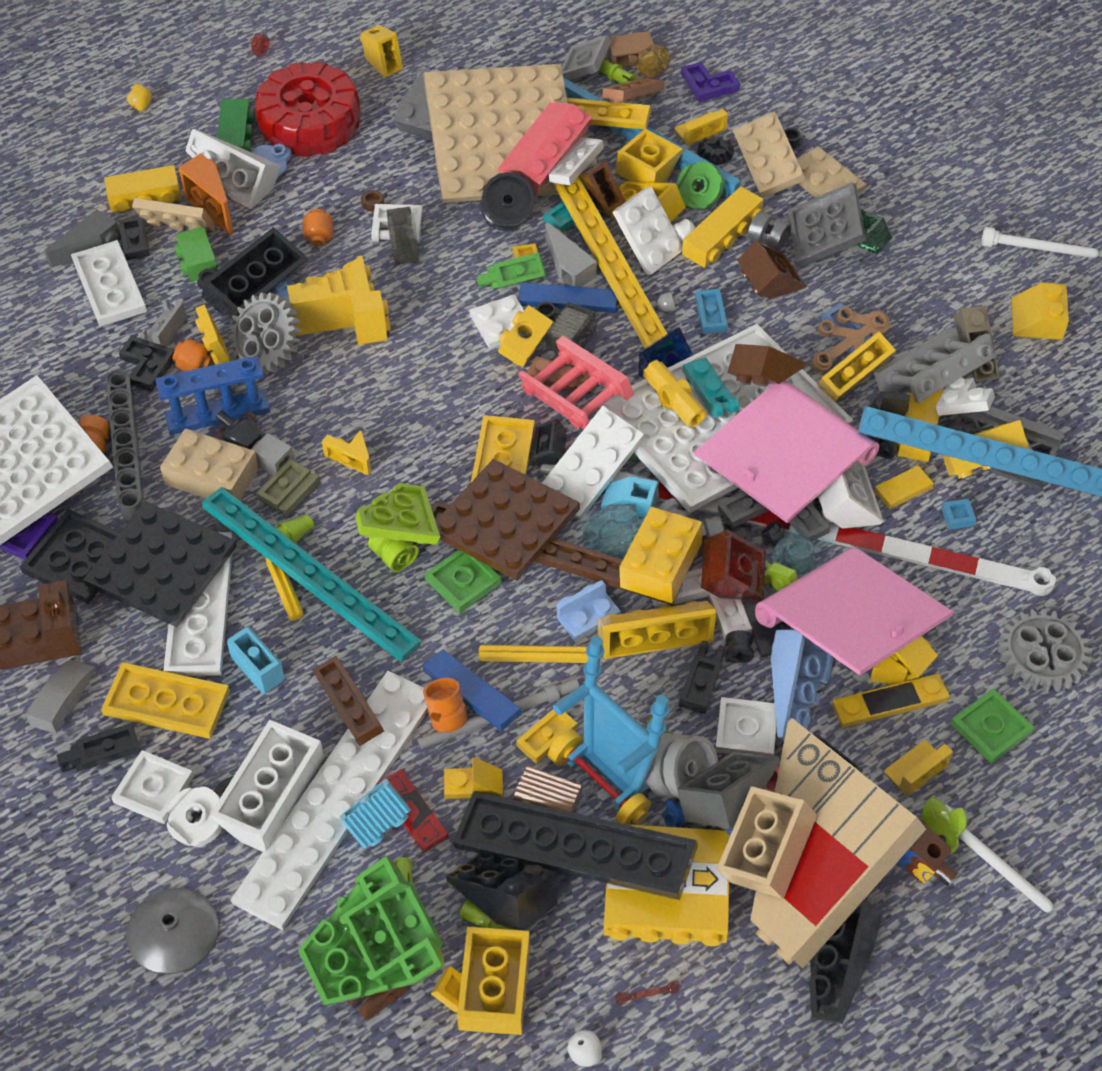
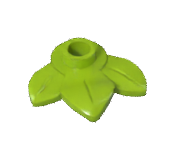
(943, 822)

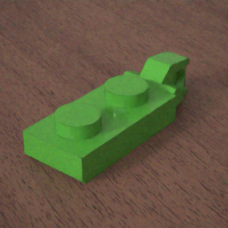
(513, 272)

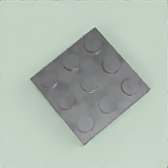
(826, 224)

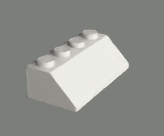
(268, 785)

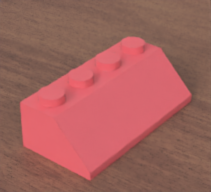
(546, 143)

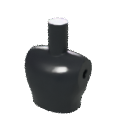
(240, 431)

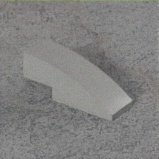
(59, 696)

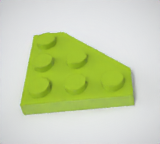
(400, 516)

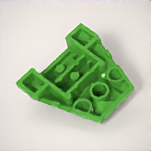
(373, 939)

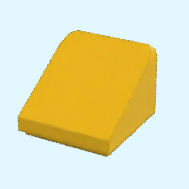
(889, 672)

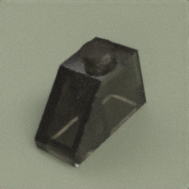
(403, 235)

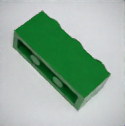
(235, 122)

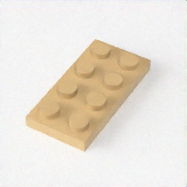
(768, 155)

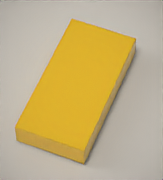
(903, 487)

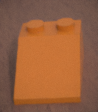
(205, 190)

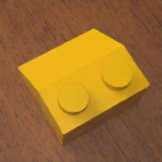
(647, 158)
(1041, 312)

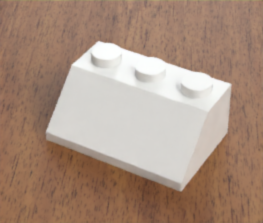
(851, 500)

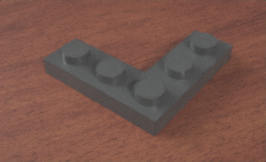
(744, 508)

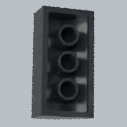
(252, 272)

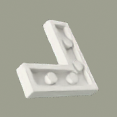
(729, 612)

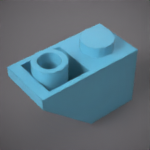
(632, 491)

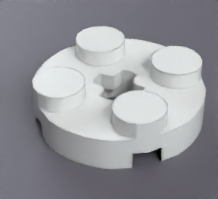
(180, 817)

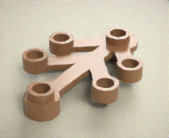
(854, 337)

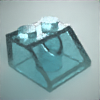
(611, 530)

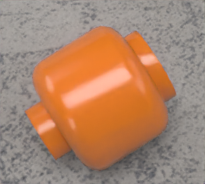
(317, 227)
(191, 355)

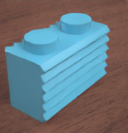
(256, 660)
(375, 814)

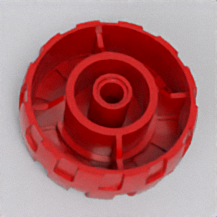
(308, 108)

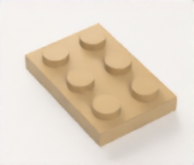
(825, 173)
(174, 215)

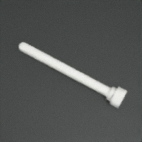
(992, 237)
(1005, 870)

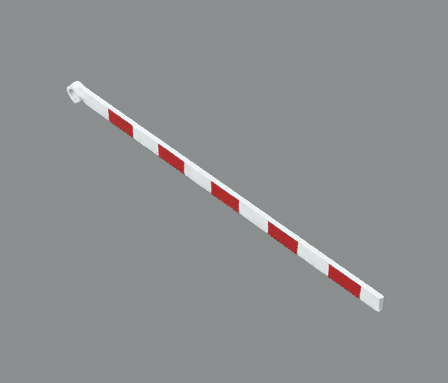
(896, 548)

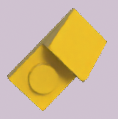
(351, 455)
(481, 778)

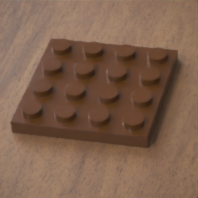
(505, 519)

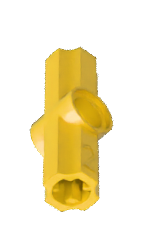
(674, 393)

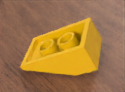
(666, 193)

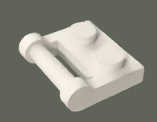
(380, 220)

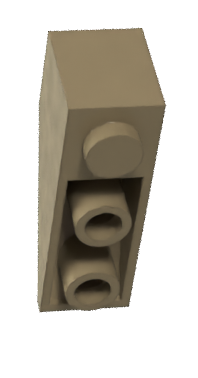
(970, 325)

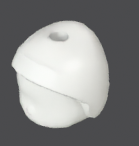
(683, 228)
(585, 1048)

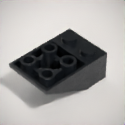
(506, 889)

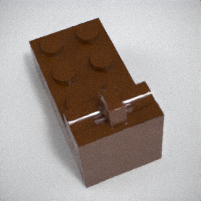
(40, 627)

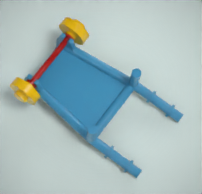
(612, 741)

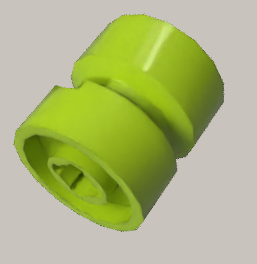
(394, 554)

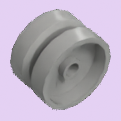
(678, 761)

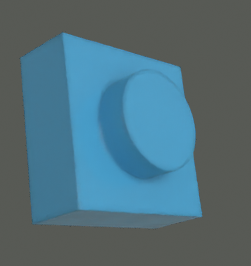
(958, 514)

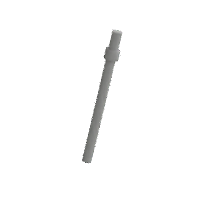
(550, 693)

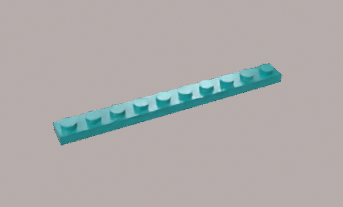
(312, 574)

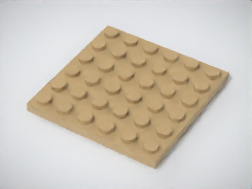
(481, 118)

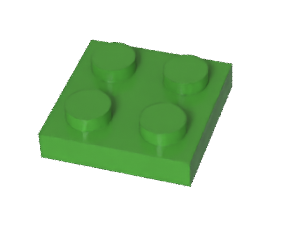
(462, 580)
(992, 726)

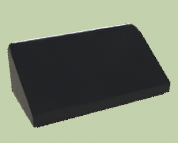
(549, 443)

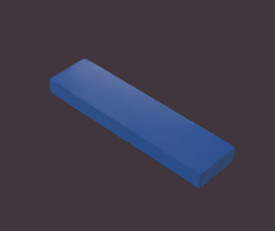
(590, 298)
(475, 691)

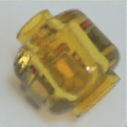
(653, 60)

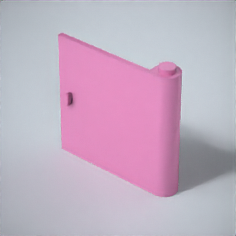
(785, 449)
(854, 610)

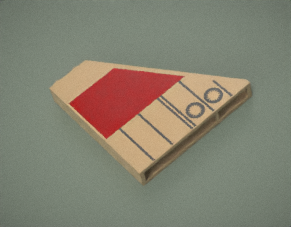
(847, 853)

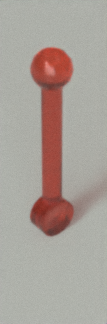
(621, 998)

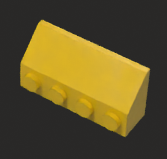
(657, 629)

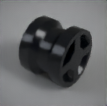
(739, 646)

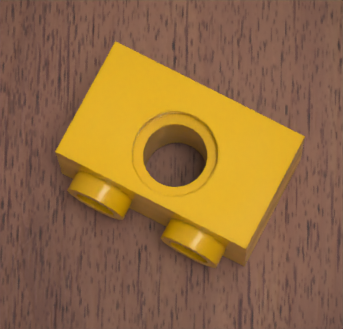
(521, 349)

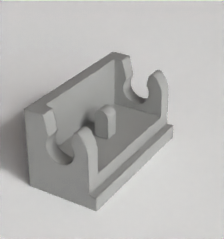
(167, 324)

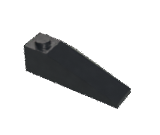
(841, 964)

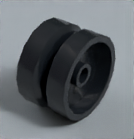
(513, 189)

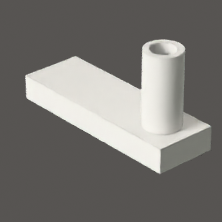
(577, 160)

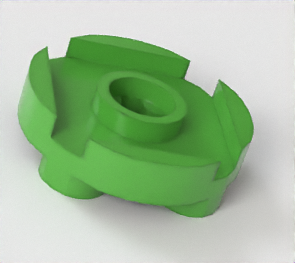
(713, 184)

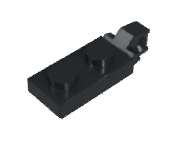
(100, 749)

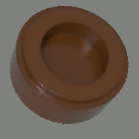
(371, 198)

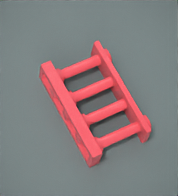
(583, 363)

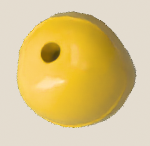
(139, 97)

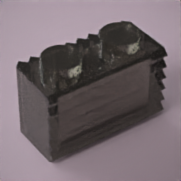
(573, 323)

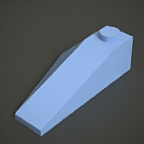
(796, 675)

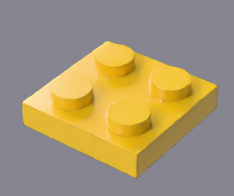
(212, 338)

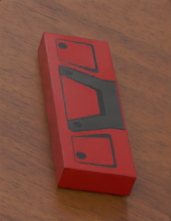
(422, 822)

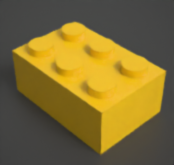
(661, 554)
(493, 981)

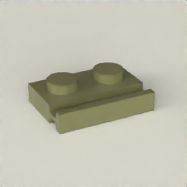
(288, 487)

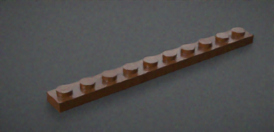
(574, 559)

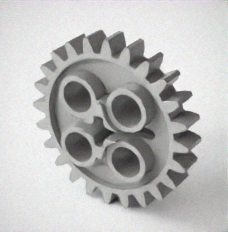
(266, 330)
(1022, 654)

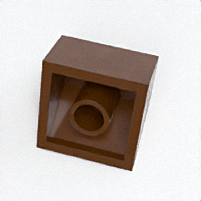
(769, 271)
(762, 365)

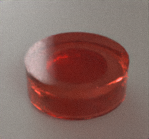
(260, 44)

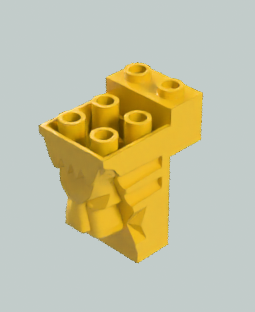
(341, 302)

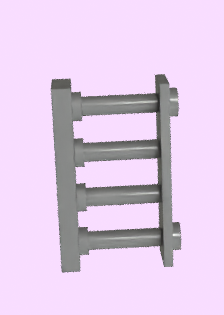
(934, 364)

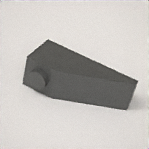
(89, 233)

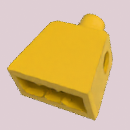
(382, 50)

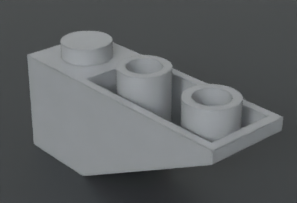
(570, 261)

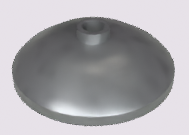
(173, 946)

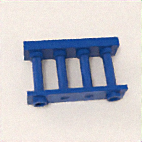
(207, 378)

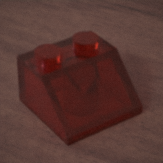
(734, 577)

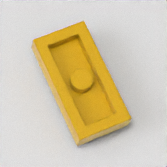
(538, 739)

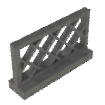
(1036, 434)

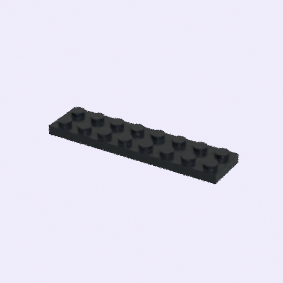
(577, 844)

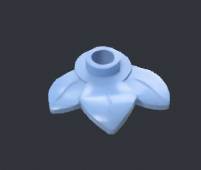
(278, 154)

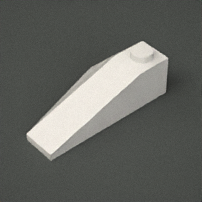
(242, 173)

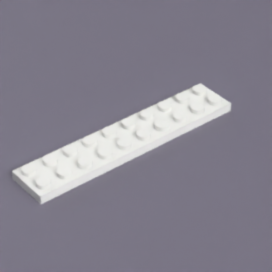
(314, 825)

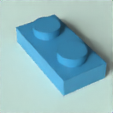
(711, 311)

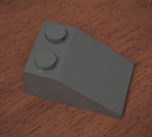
(721, 790)

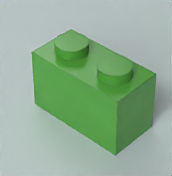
(195, 251)

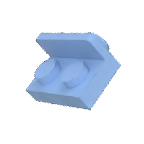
(581, 611)

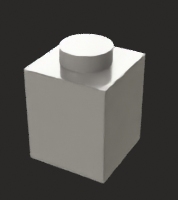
(272, 453)

